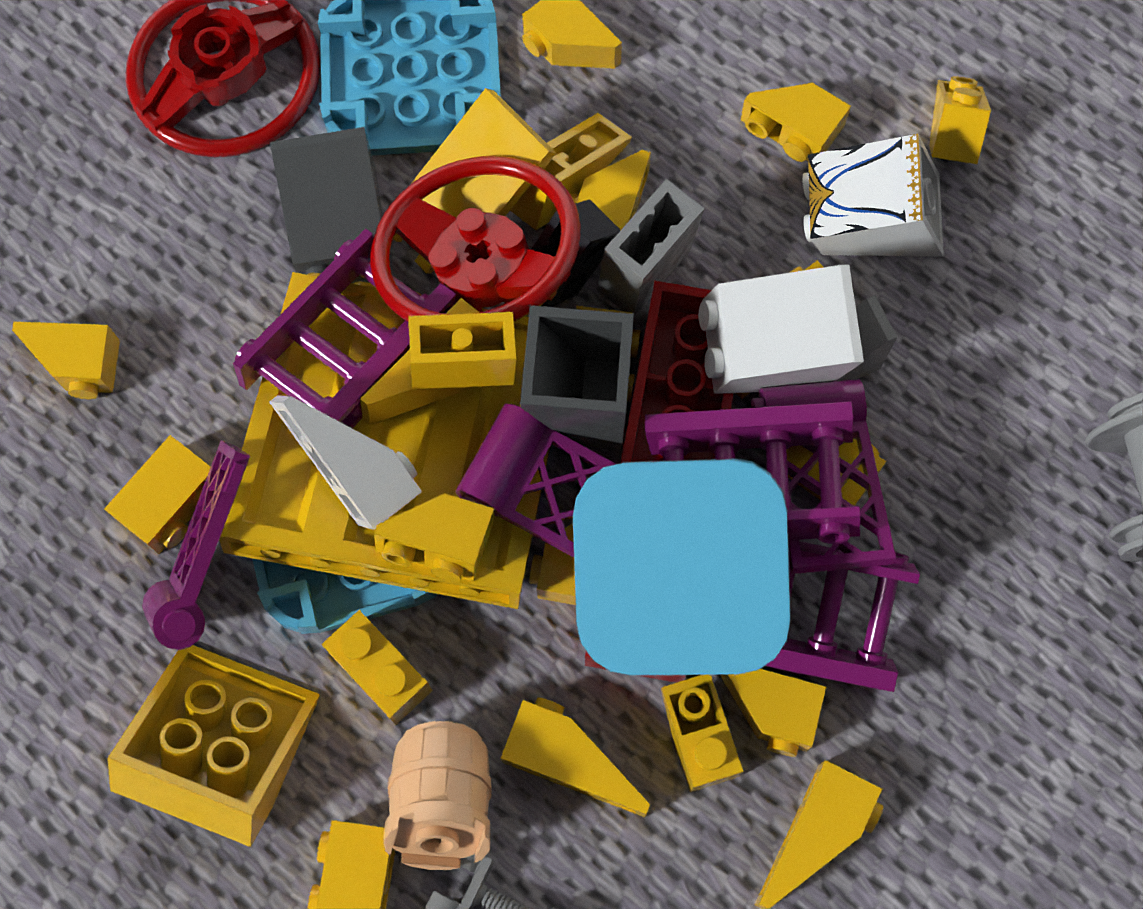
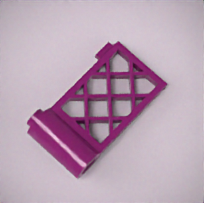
(508, 464)
(853, 557)
(172, 603)

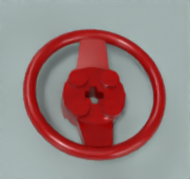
(196, 75)
(477, 252)

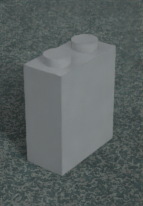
(649, 247)

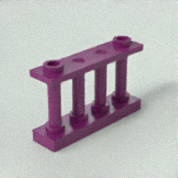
(260, 355)
(774, 431)
(820, 653)

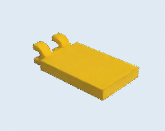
(485, 130)

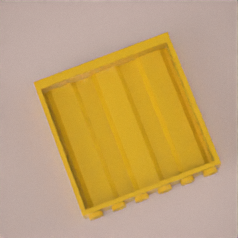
(296, 519)

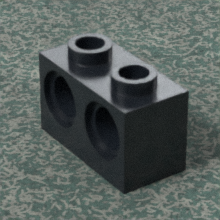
(596, 234)

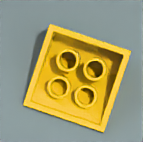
(212, 743)

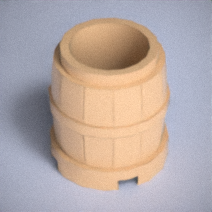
(439, 796)

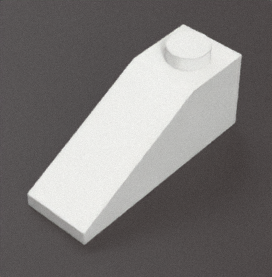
(361, 472)

